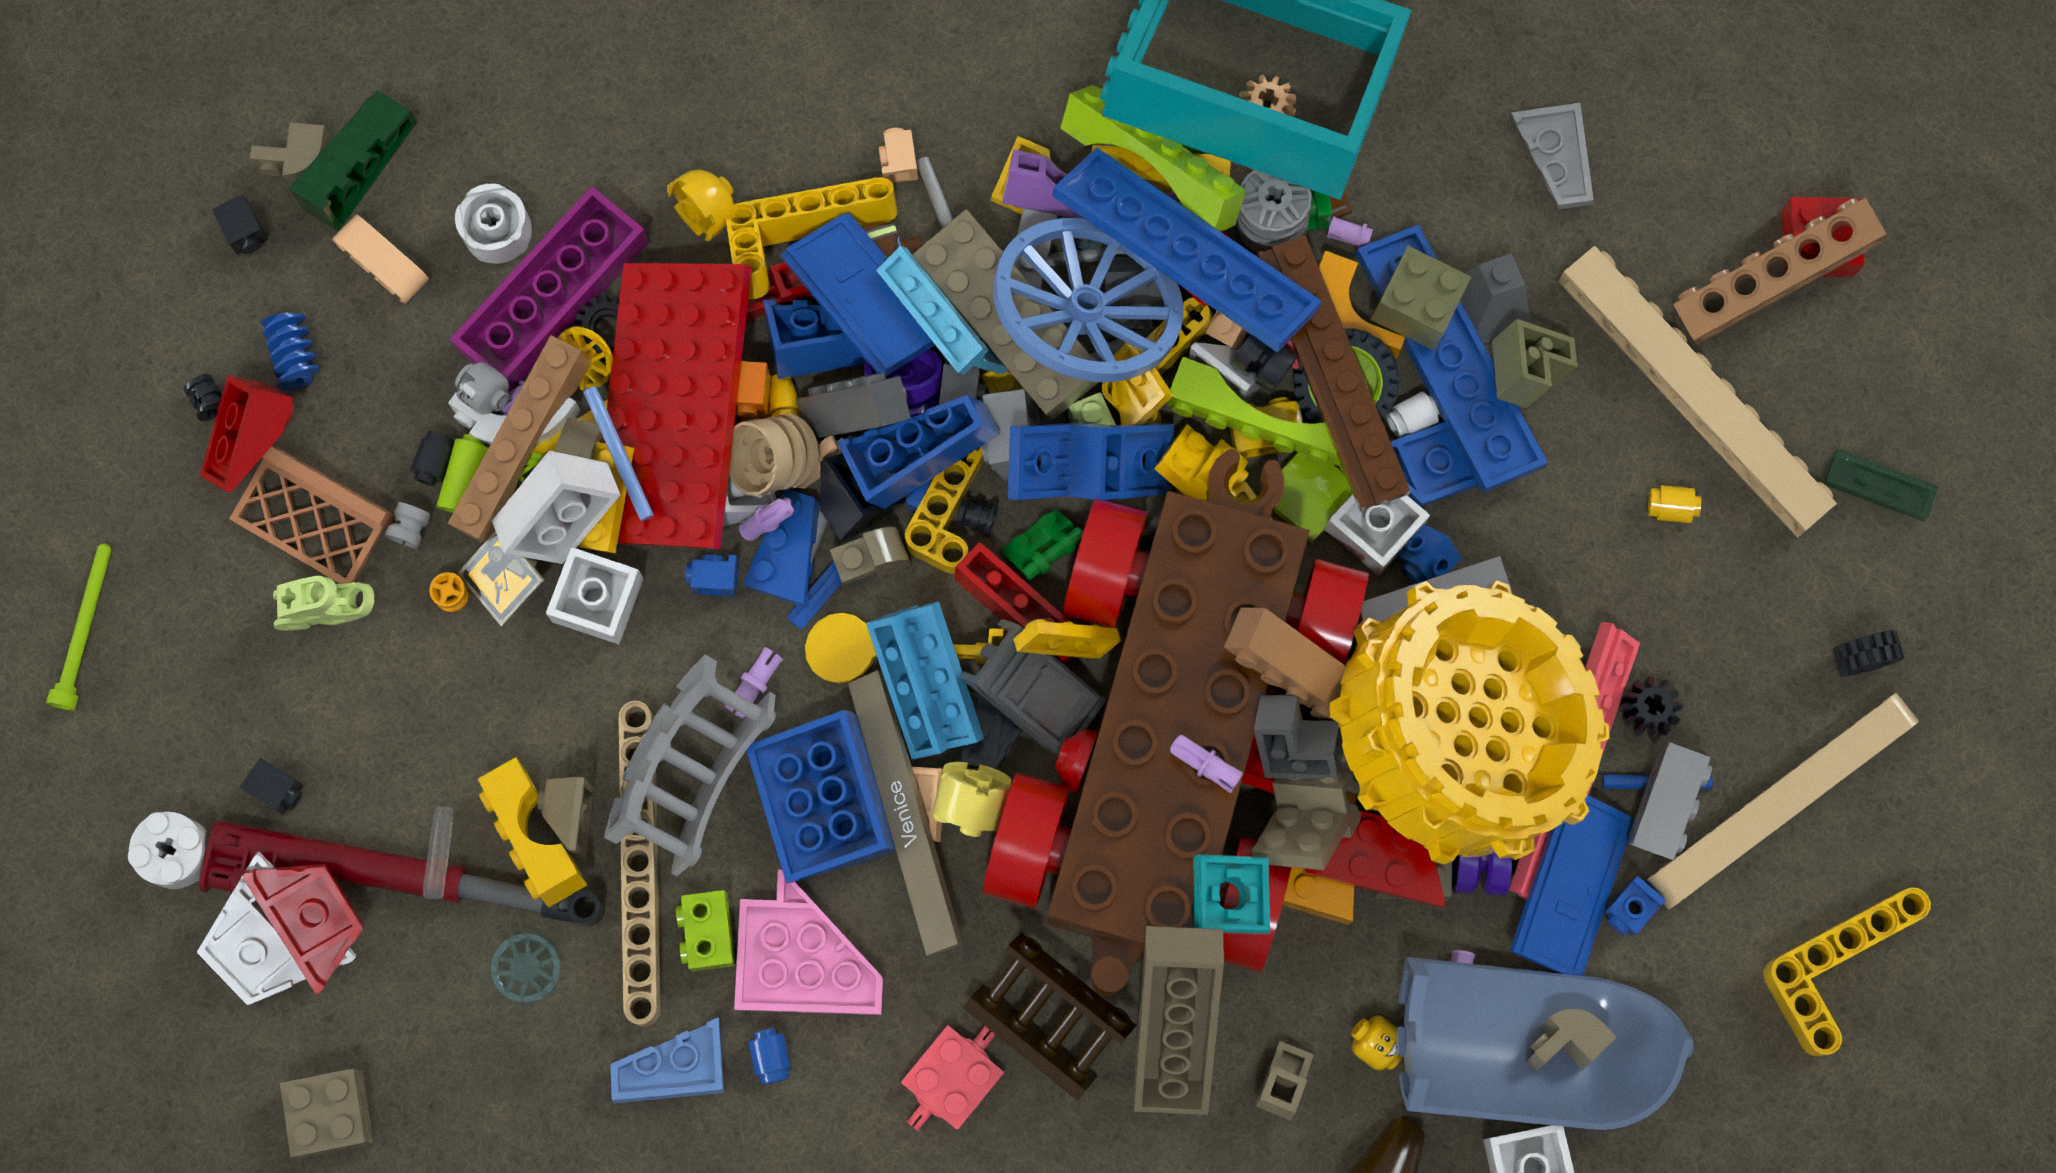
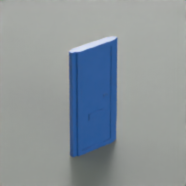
(841, 274)
(1572, 890)

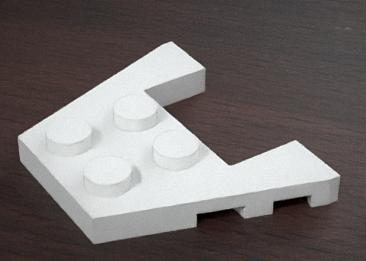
(247, 948)

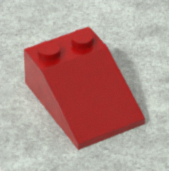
(245, 428)

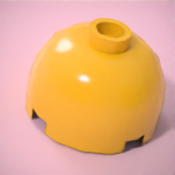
(703, 201)

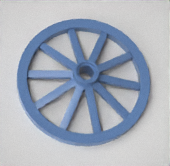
(1085, 306)

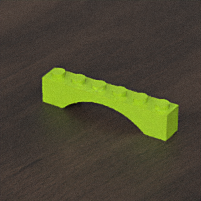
(1195, 182)
(1203, 393)

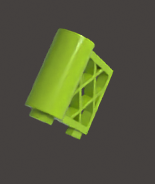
(463, 463)

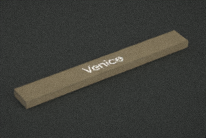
(905, 814)

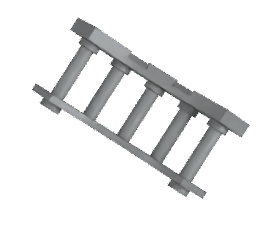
(656, 747)

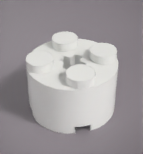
(489, 242)
(150, 846)

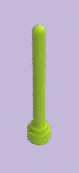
(64, 692)

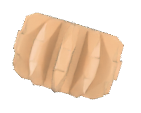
(1272, 92)

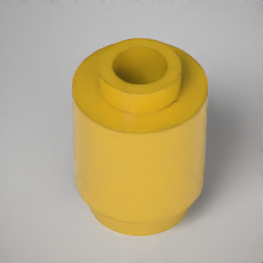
(1674, 504)

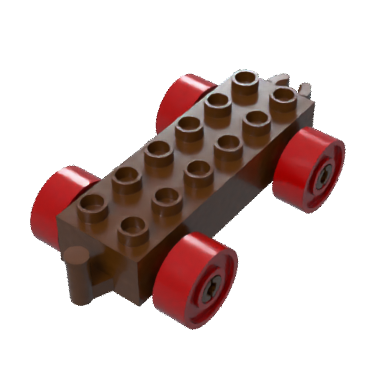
(1140, 804)

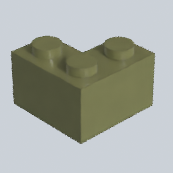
(1530, 361)

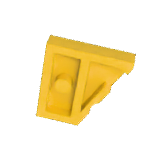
(1139, 396)

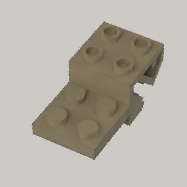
(1309, 820)

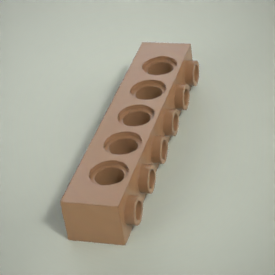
(1833, 254)

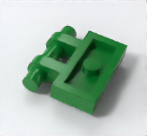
(1042, 544)

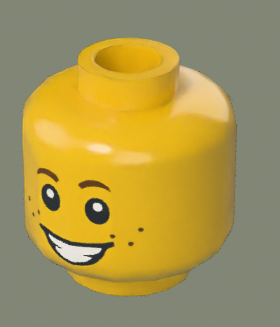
(1376, 1043)

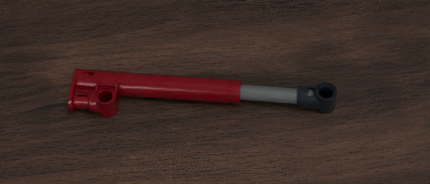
(234, 846)

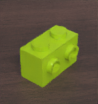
(706, 930)

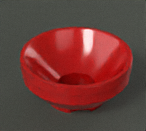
(1075, 758)

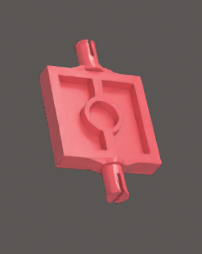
(952, 1077)

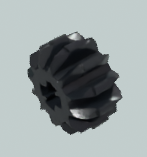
(1664, 707)

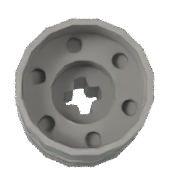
(1272, 211)

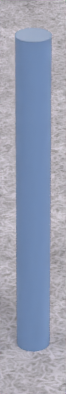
(618, 453)

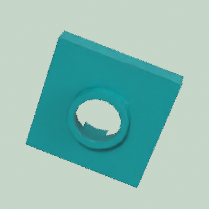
(1251, 880)

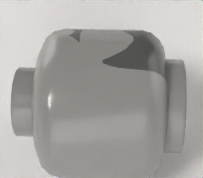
(482, 388)

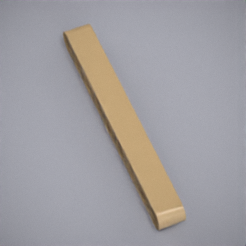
(1782, 800)
(634, 881)

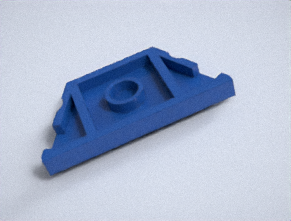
(1433, 465)

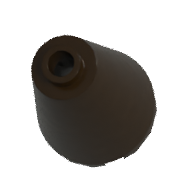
(1394, 1149)

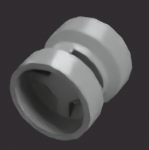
(407, 525)

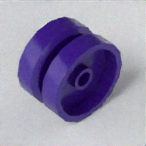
(921, 381)
(1490, 869)

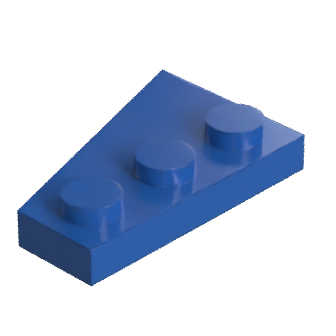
(784, 555)

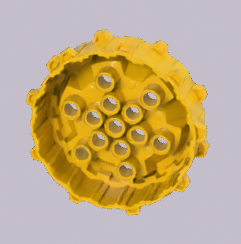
(1470, 721)

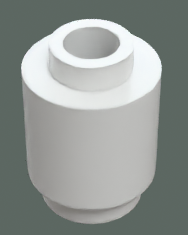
(1413, 415)

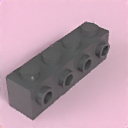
(854, 405)

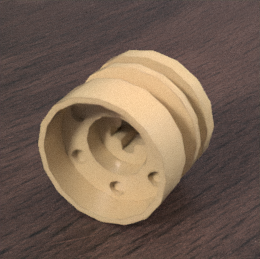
(772, 454)

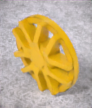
(595, 366)

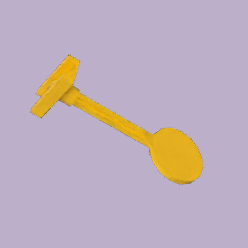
(842, 648)

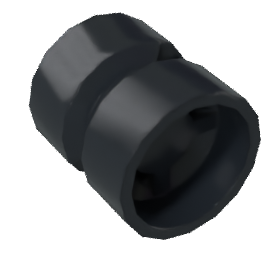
(1263, 362)

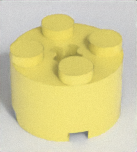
(971, 797)

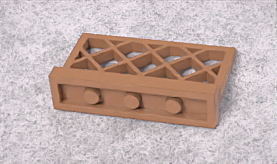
(318, 486)

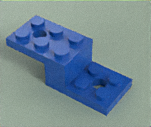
(1087, 460)

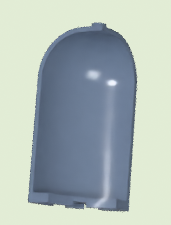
(1474, 1031)

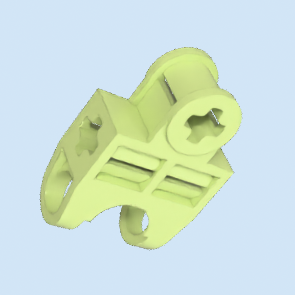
(319, 602)

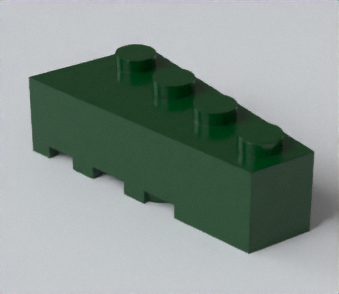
(353, 160)

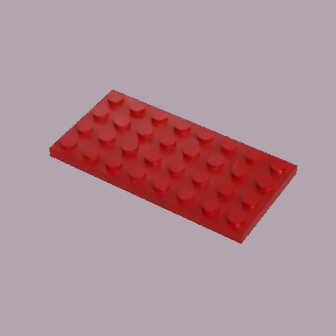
(678, 395)

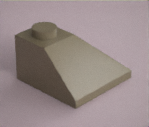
(568, 810)

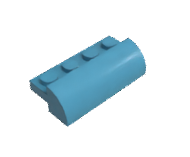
(924, 680)

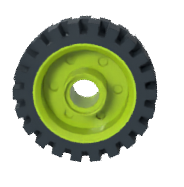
(1377, 367)

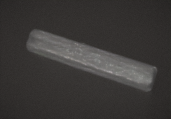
(438, 853)

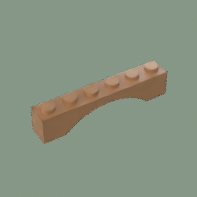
(542, 395)

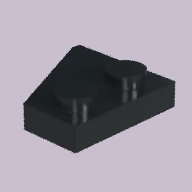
(998, 735)

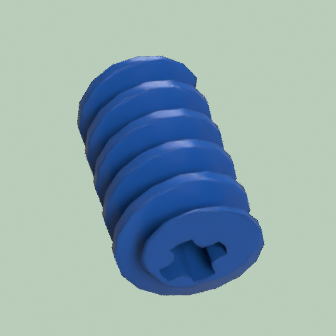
(289, 350)

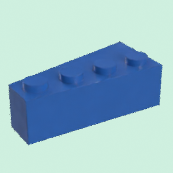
(806, 340)
(913, 451)

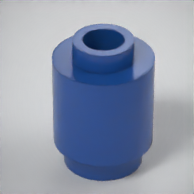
(770, 1056)

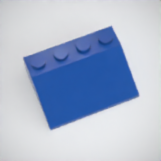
(820, 797)

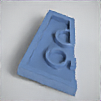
(677, 1068)

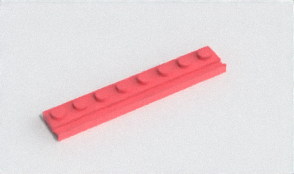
(1611, 666)

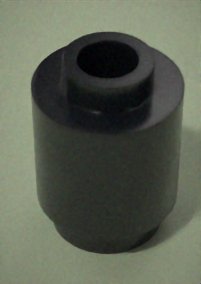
(432, 458)

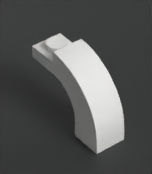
(487, 425)

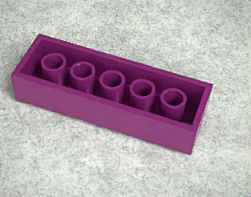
(551, 286)

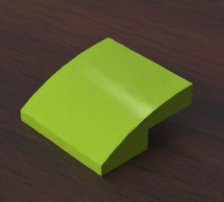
(1312, 494)

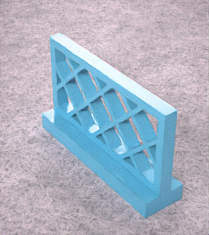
(937, 314)

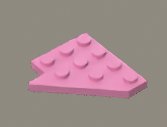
(800, 960)

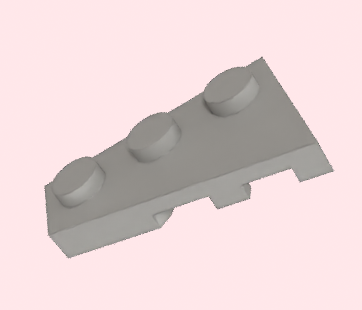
(1559, 151)

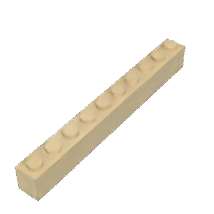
(1697, 391)

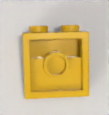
(1190, 461)

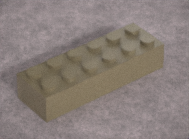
(964, 266)
(1178, 1019)

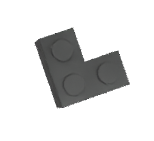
(1293, 745)

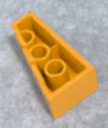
(1320, 896)

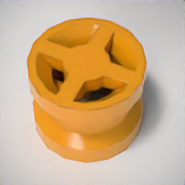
(442, 588)

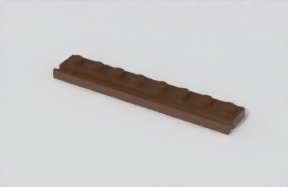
(1340, 385)

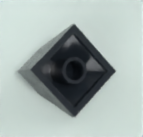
(843, 501)

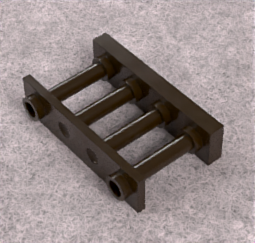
(1029, 1041)

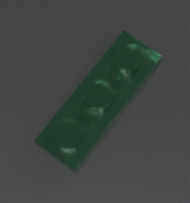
(1880, 485)

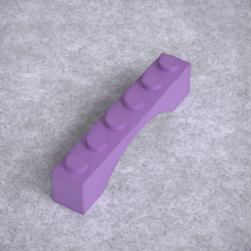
(1032, 182)

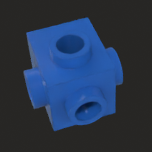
(1428, 555)

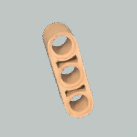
(380, 258)

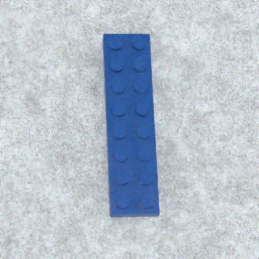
(1187, 249)
(1461, 380)

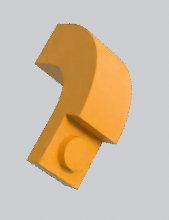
(1338, 276)

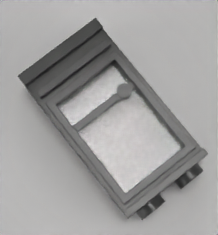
(1035, 691)

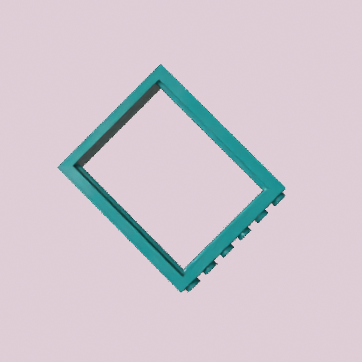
(1243, 129)

